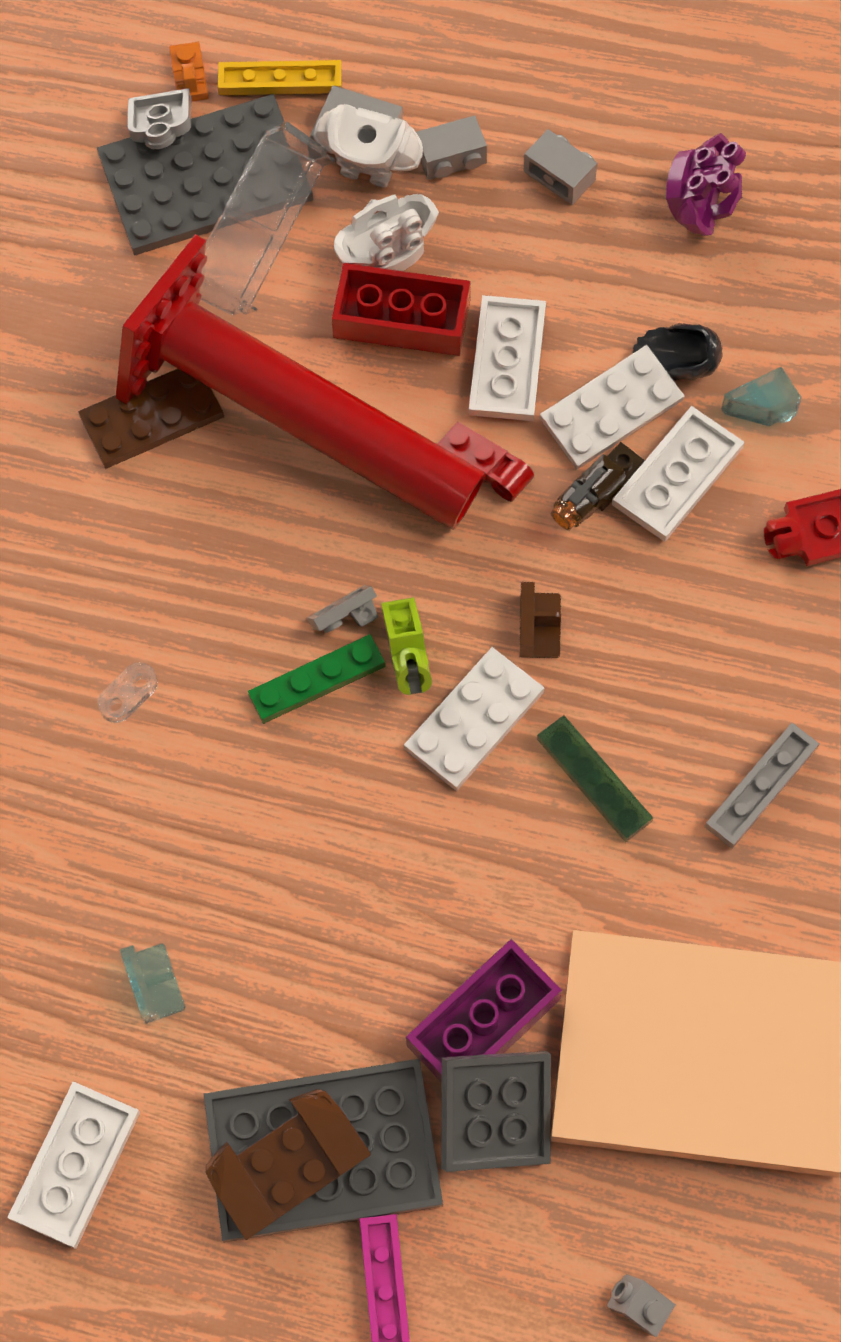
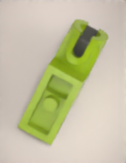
(407, 646)

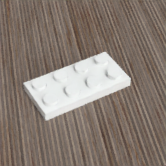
(507, 358)
(611, 407)
(678, 473)
(474, 718)
(74, 1165)

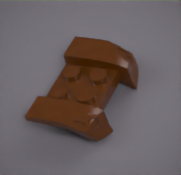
(286, 1163)

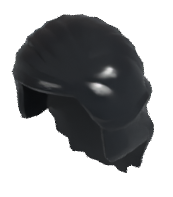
(684, 350)

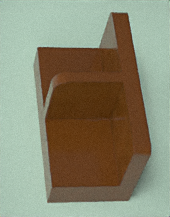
(539, 623)

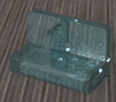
(153, 982)

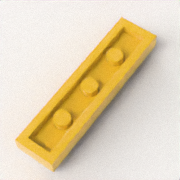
(279, 77)

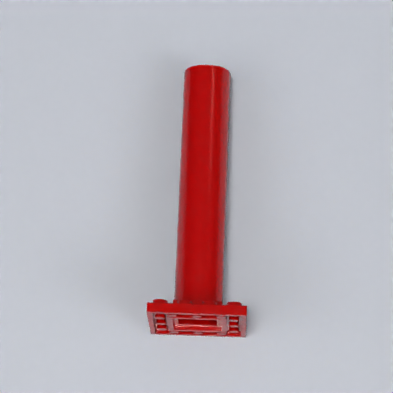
(286, 394)

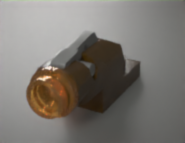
(596, 487)

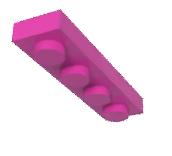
(384, 1279)

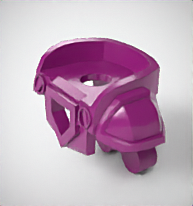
(698, 179)

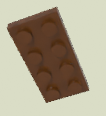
(161, 413)

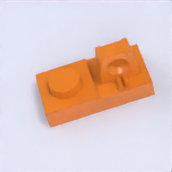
(189, 69)

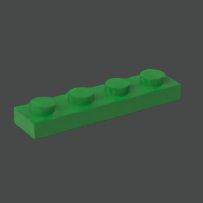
(316, 678)

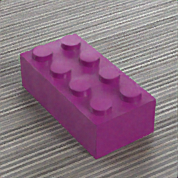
(486, 1010)

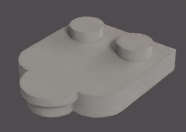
(159, 117)

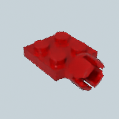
(808, 529)

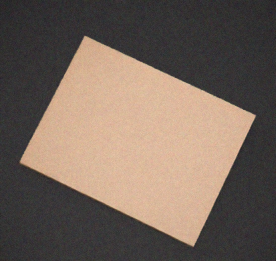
(701, 1054)

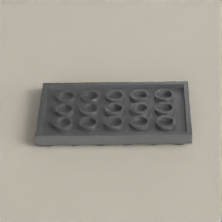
(185, 186)
(388, 1114)

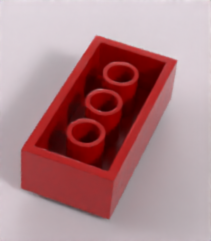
(401, 309)

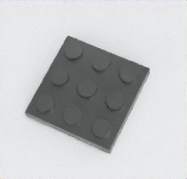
(496, 1111)

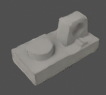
(357, 604)

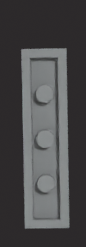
(761, 785)

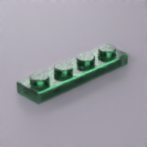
(594, 778)

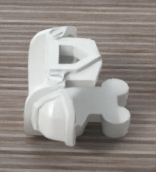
(394, 148)
(390, 237)

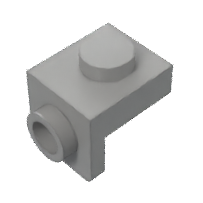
(641, 1304)

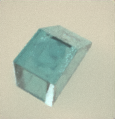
(764, 399)

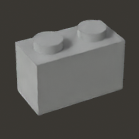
(452, 147)
(560, 166)

